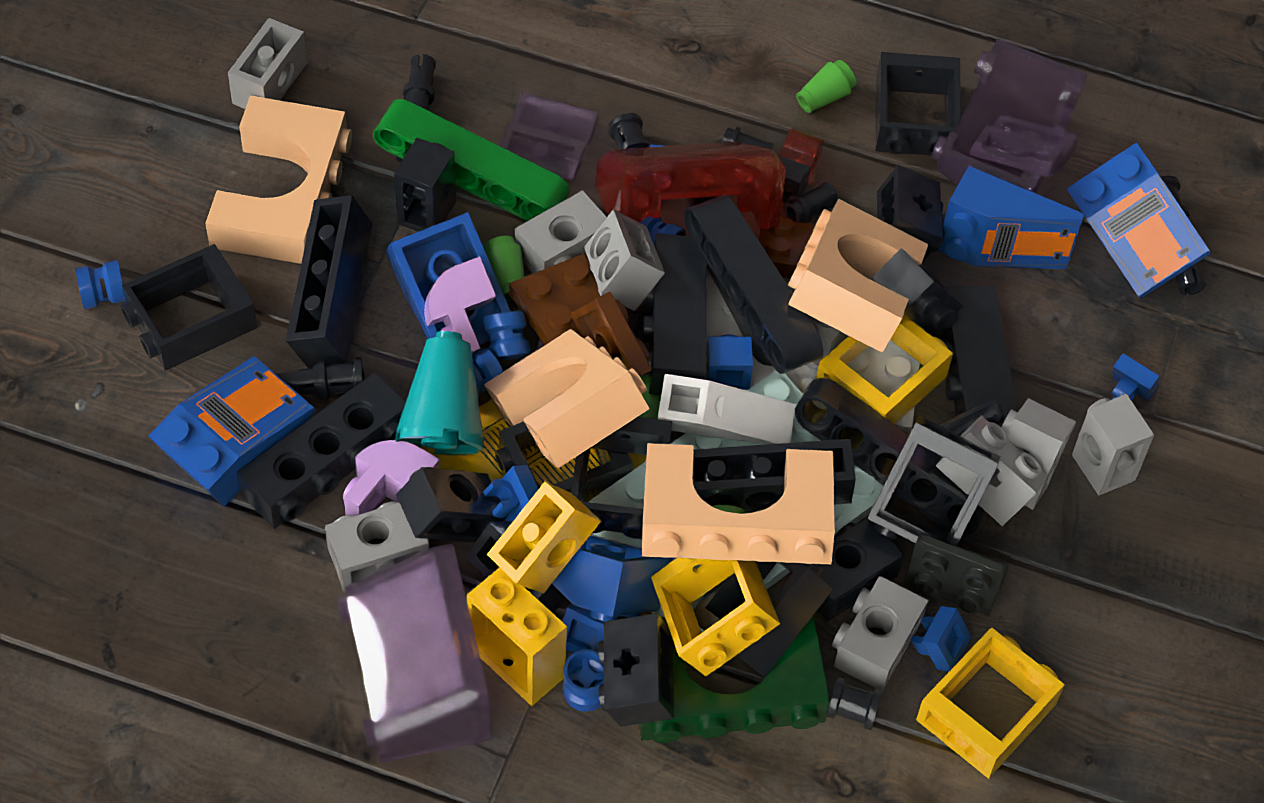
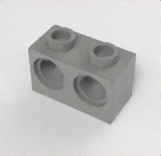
(624, 259)

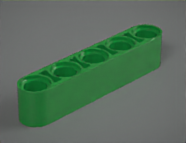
(479, 164)

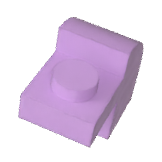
(454, 294)
(382, 473)

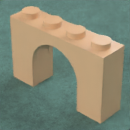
(280, 224)
(832, 268)
(568, 395)
(685, 526)

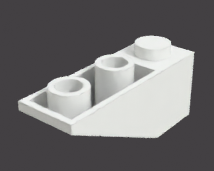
(724, 411)

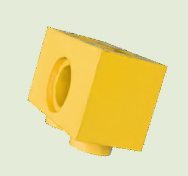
(543, 537)

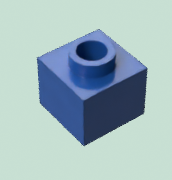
(729, 360)

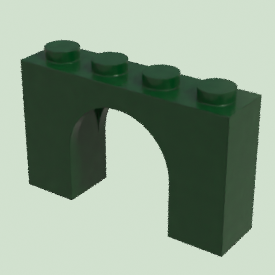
(788, 696)

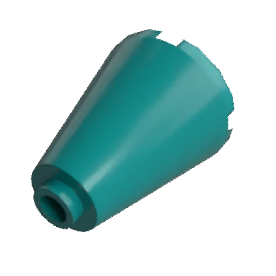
(443, 399)

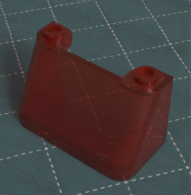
(640, 178)

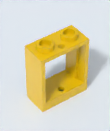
(912, 339)
(681, 585)
(529, 637)
(962, 731)

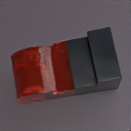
(800, 158)

